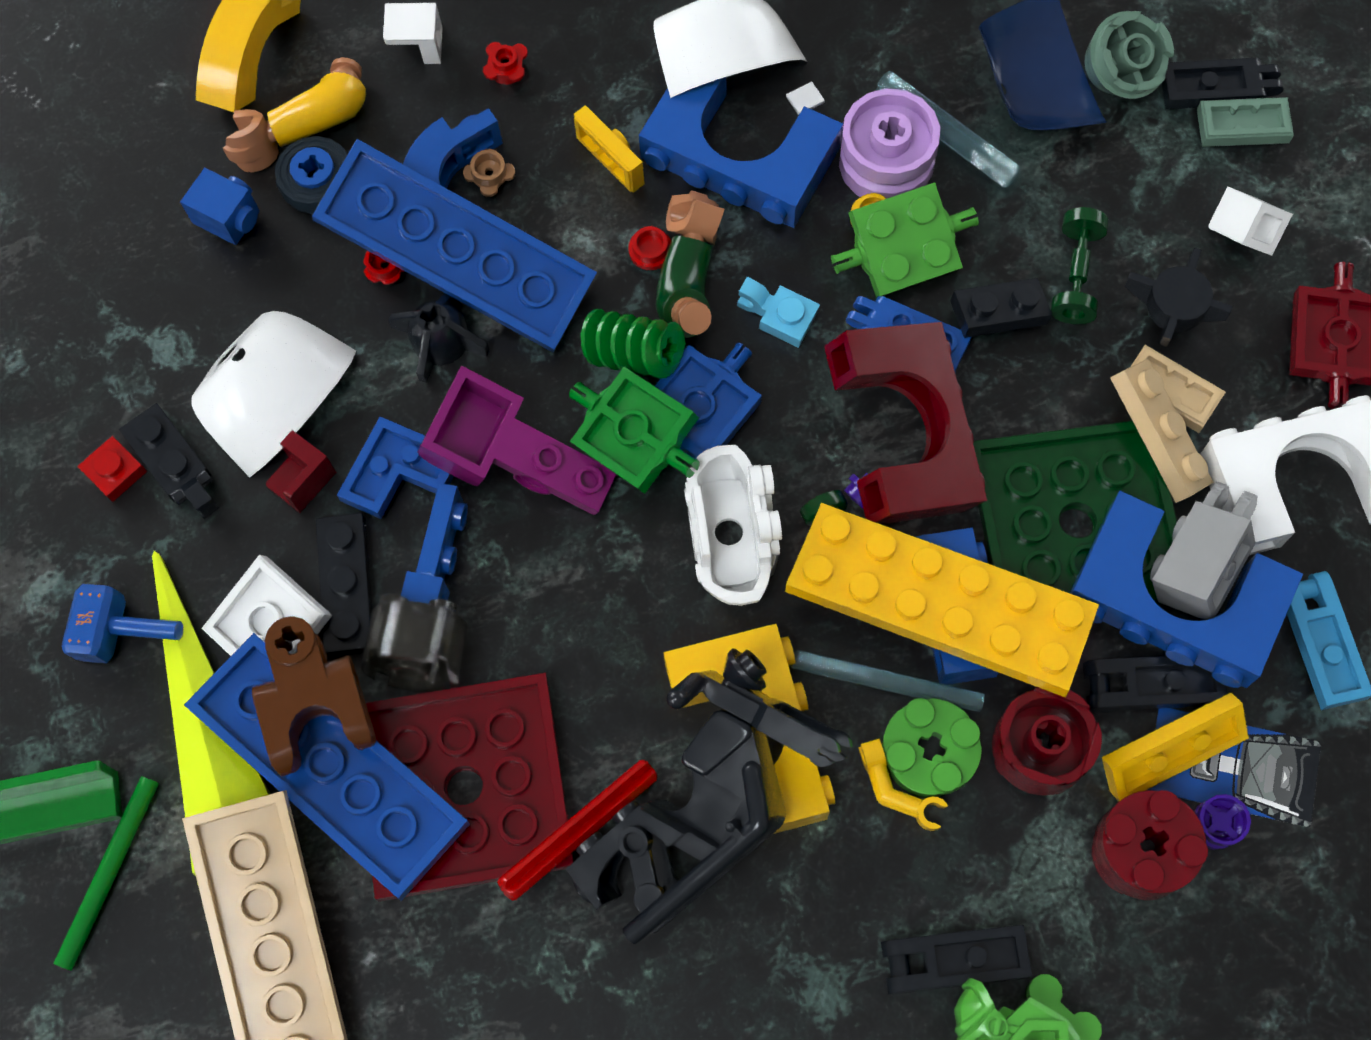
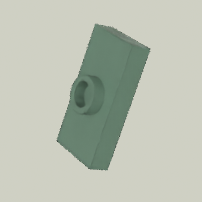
(1245, 122)

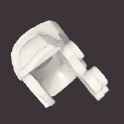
(733, 490)

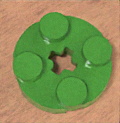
(957, 736)

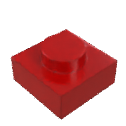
(112, 468)

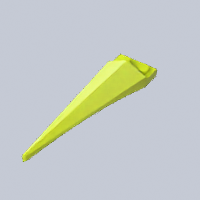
(208, 767)

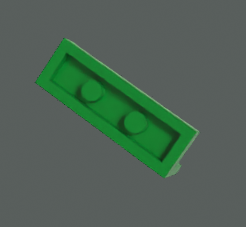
(58, 801)

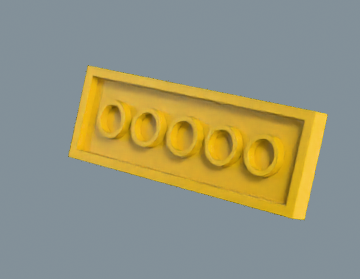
(943, 599)

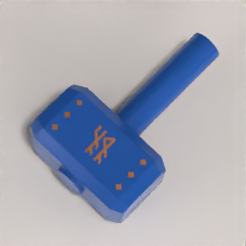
(98, 620)

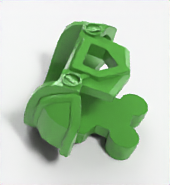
(1035, 1019)

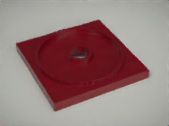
(507, 739)

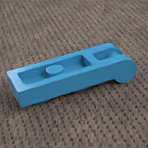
(1327, 644)

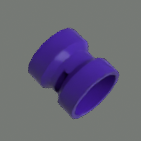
(1227, 816)

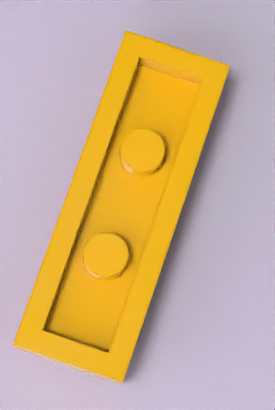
(1176, 747)

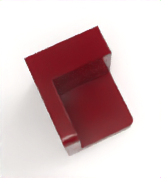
(301, 473)

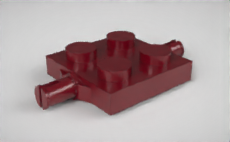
(1332, 335)

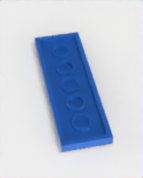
(454, 245)
(354, 795)

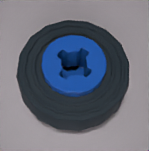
(299, 160)

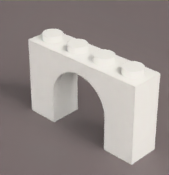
(1250, 457)

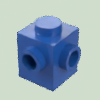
(221, 205)

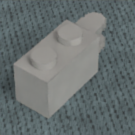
(1205, 554)

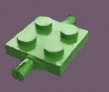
(905, 240)

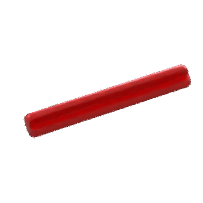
(576, 830)

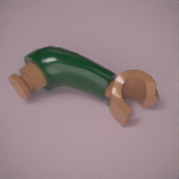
(685, 267)

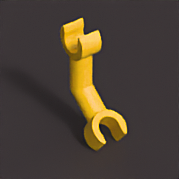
(876, 766)

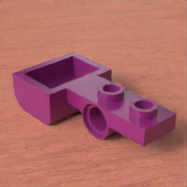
(480, 429)

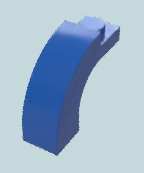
(444, 151)

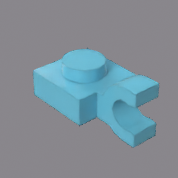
(783, 315)

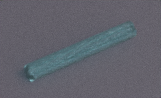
(961, 138)

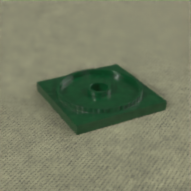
(1048, 473)

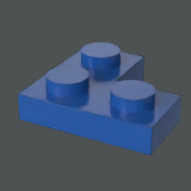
(383, 463)

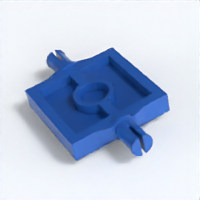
(714, 395)

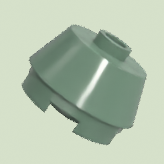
(1128, 55)

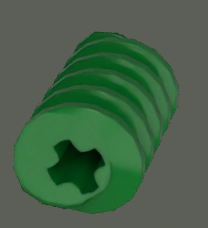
(632, 343)

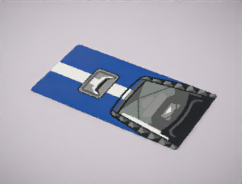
(1267, 773)

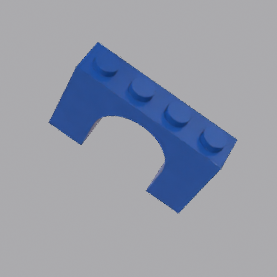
(773, 185)
(1229, 645)

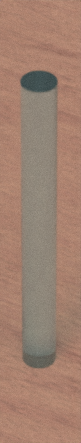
(887, 680)

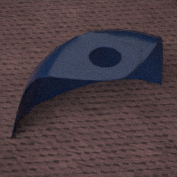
(1039, 67)

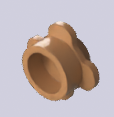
(488, 161)

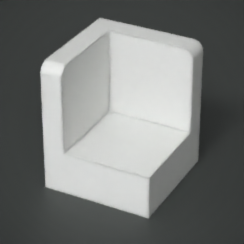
(414, 25)
(1250, 221)

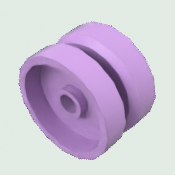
(888, 143)

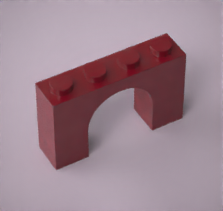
(920, 366)

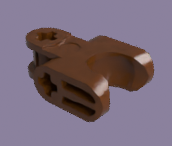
(305, 689)

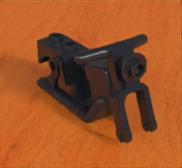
(732, 801)

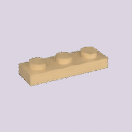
(1162, 430)

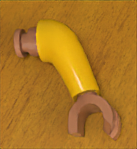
(313, 111)

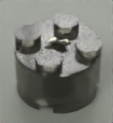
(415, 643)

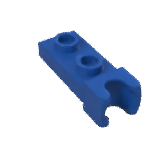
(437, 553)

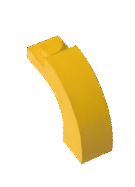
(234, 49)

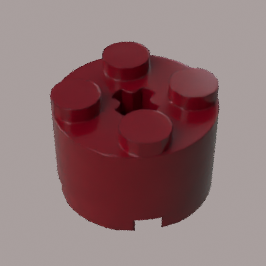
(1072, 733)
(1172, 829)

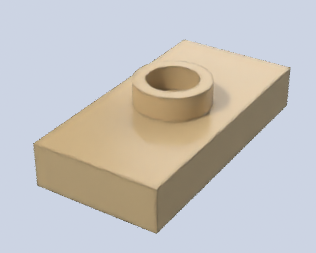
(1189, 393)

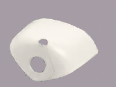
(720, 40)
(271, 389)

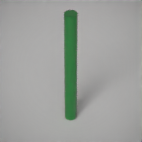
(106, 874)

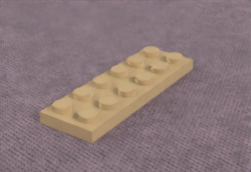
(264, 922)

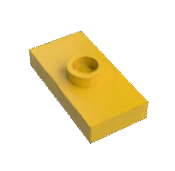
(609, 148)

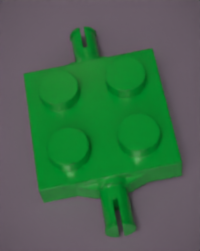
(634, 429)

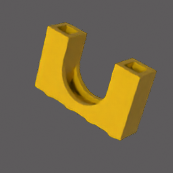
(802, 788)

